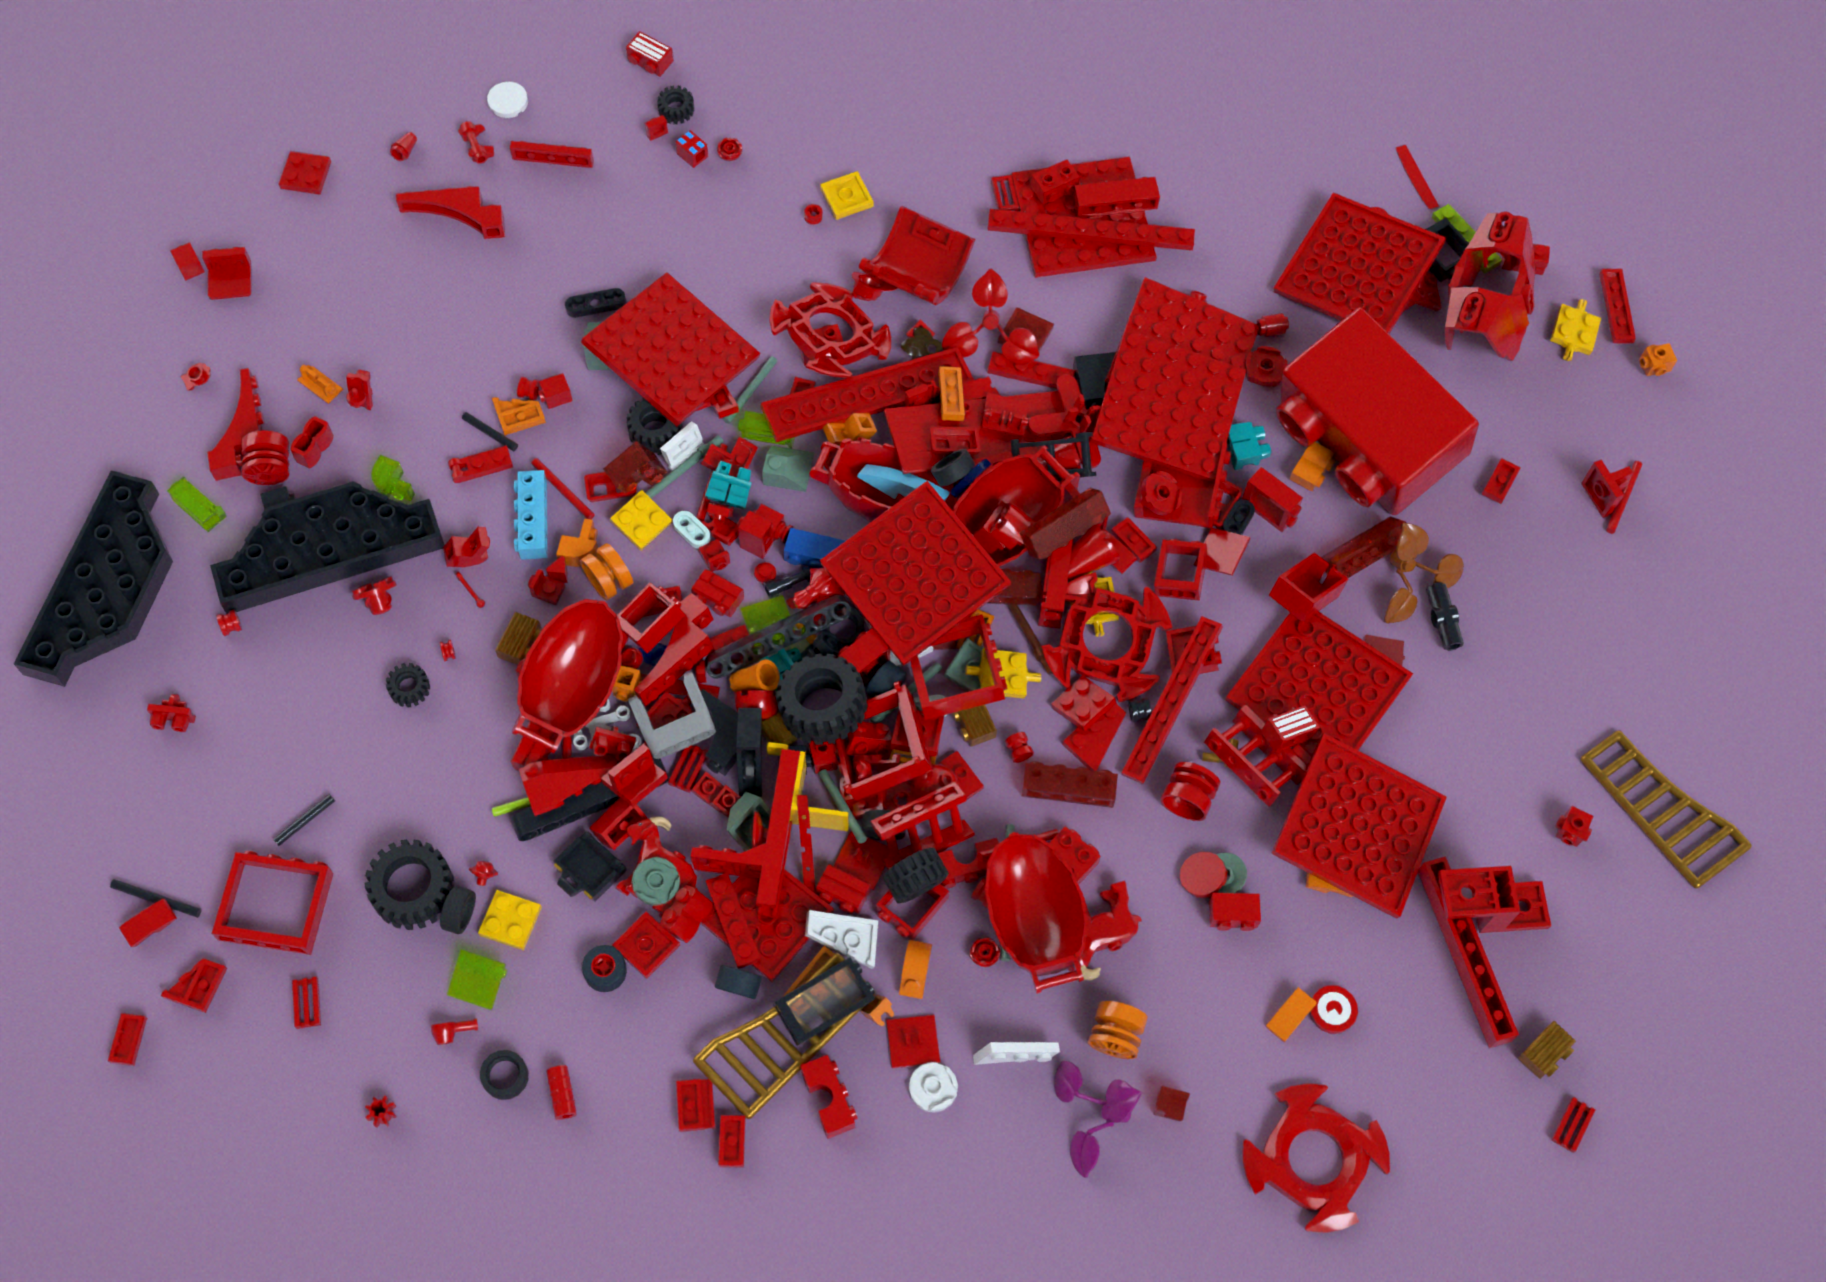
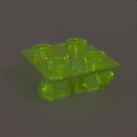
(764, 614)
(476, 979)

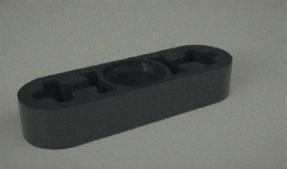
(600, 295)

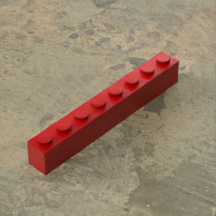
(1470, 962)

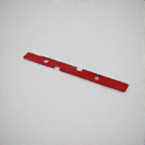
(806, 841)

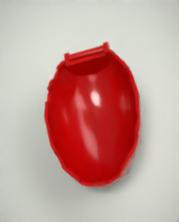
(1017, 481)
(854, 492)
(569, 671)
(1036, 909)

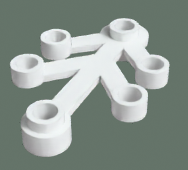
(602, 722)

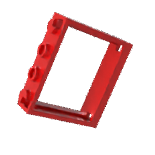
(969, 627)
(270, 940)

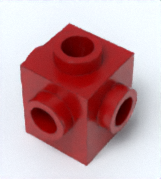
(1574, 826)

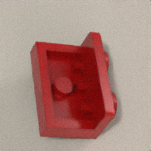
(870, 740)

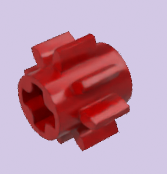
(383, 1118)

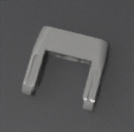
(680, 732)

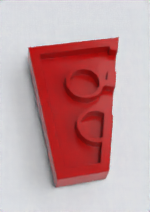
(1093, 744)

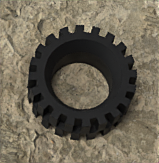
(417, 910)

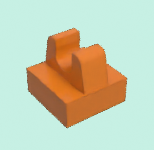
(876, 1008)

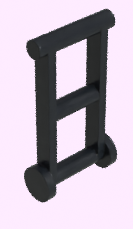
(1083, 437)

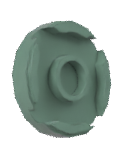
(655, 881)

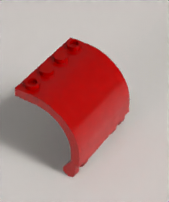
(921, 257)

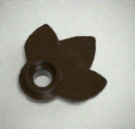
(918, 345)

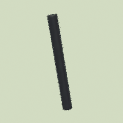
(154, 897)

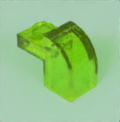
(386, 478)

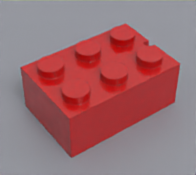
(1301, 589)

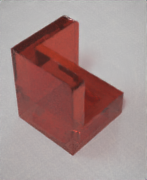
(1171, 1103)

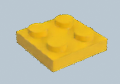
(846, 195)
(641, 520)
(510, 920)

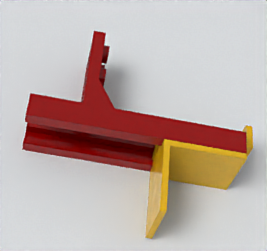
(769, 859)

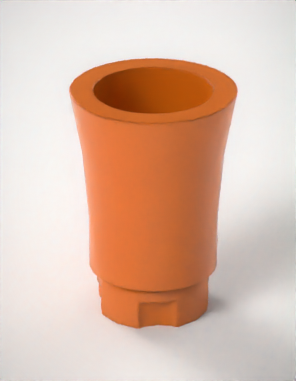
(760, 676)

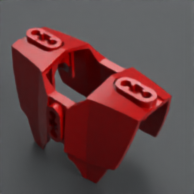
(1483, 311)

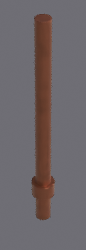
(1038, 653)

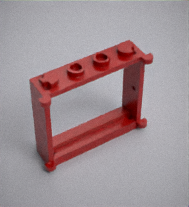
(921, 761)

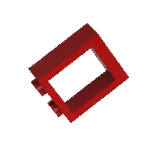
(1273, 499)
(1178, 588)
(640, 606)
(939, 893)

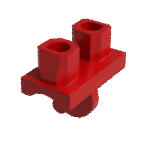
(359, 389)
(171, 710)
(612, 742)

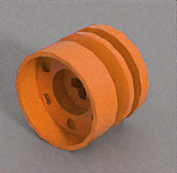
(1117, 1029)

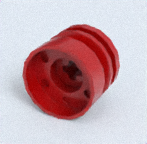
(265, 457)
(1190, 791)

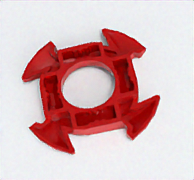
(824, 355)
(1119, 672)
(1355, 1144)

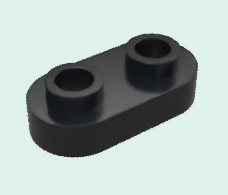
(1237, 520)

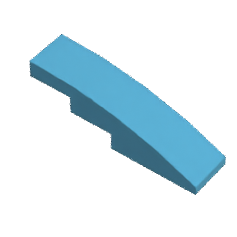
(894, 481)

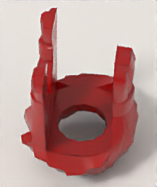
(820, 588)

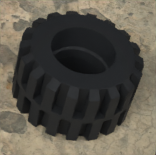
(652, 439)
(915, 875)

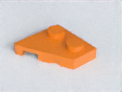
(518, 414)

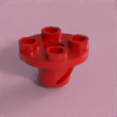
(377, 597)

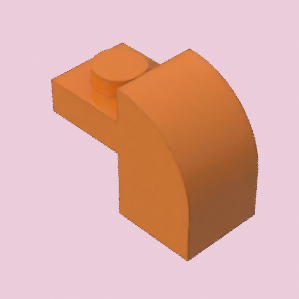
(855, 426)
(577, 548)
(915, 969)

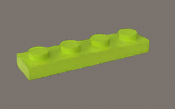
(1465, 230)

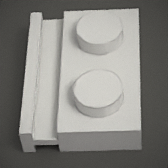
(682, 446)

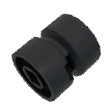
(823, 644)

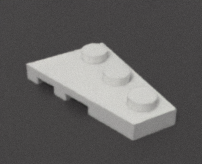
(844, 934)
(1016, 1051)

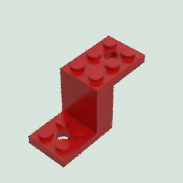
(1494, 899)

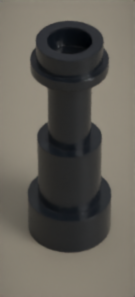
(775, 587)

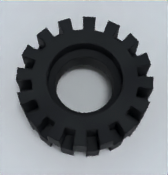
(675, 95)
(400, 675)

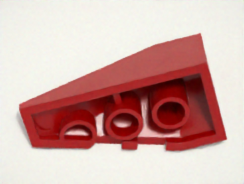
(555, 780)

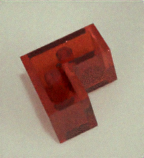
(633, 466)

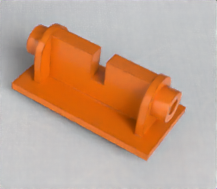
(319, 383)

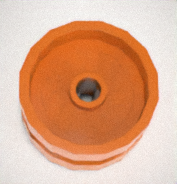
(606, 571)

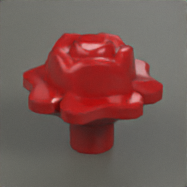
(483, 871)

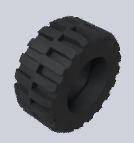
(817, 674)

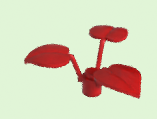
(991, 291)

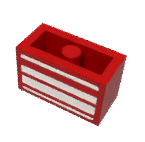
(649, 54)
(1289, 728)

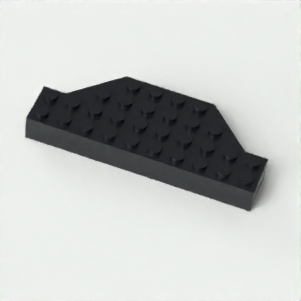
(323, 542)
(102, 584)

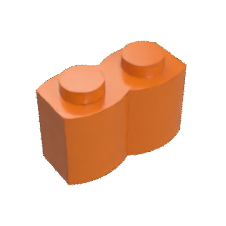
(1312, 466)

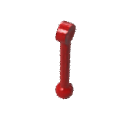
(479, 602)

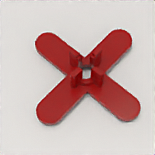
(1065, 422)

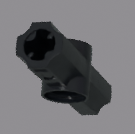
(1444, 616)

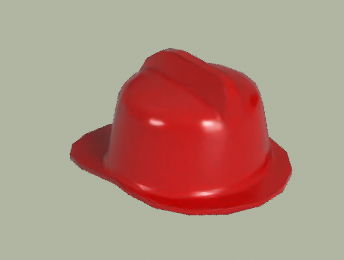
(868, 287)

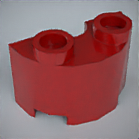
(1010, 524)

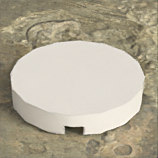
(507, 99)
(933, 1087)

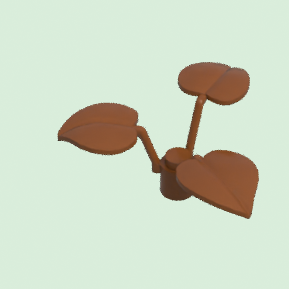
(1410, 544)

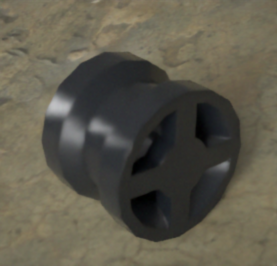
(1139, 709)

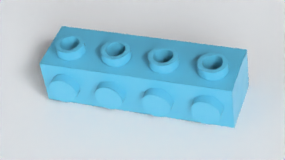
(532, 515)

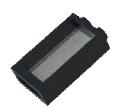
(824, 1000)

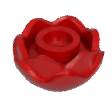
(729, 149)
(862, 769)
(987, 945)

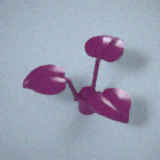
(1117, 1108)

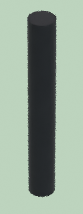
(489, 431)
(303, 820)

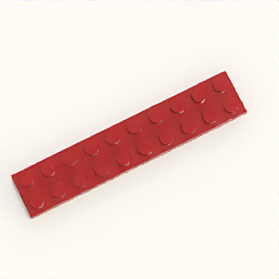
(863, 393)

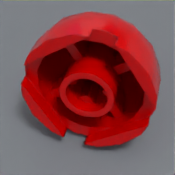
(758, 699)
(933, 780)

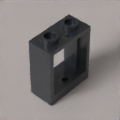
(1454, 240)

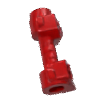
(478, 152)

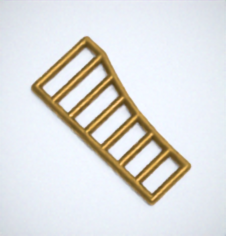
(1684, 801)
(782, 1077)

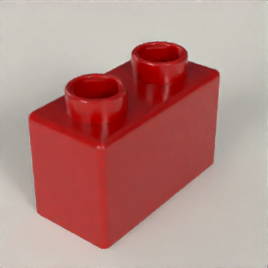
(1376, 411)

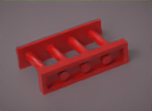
(1251, 725)
(918, 811)

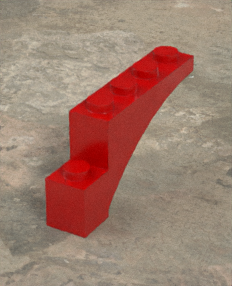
(459, 204)
(226, 456)
(684, 650)

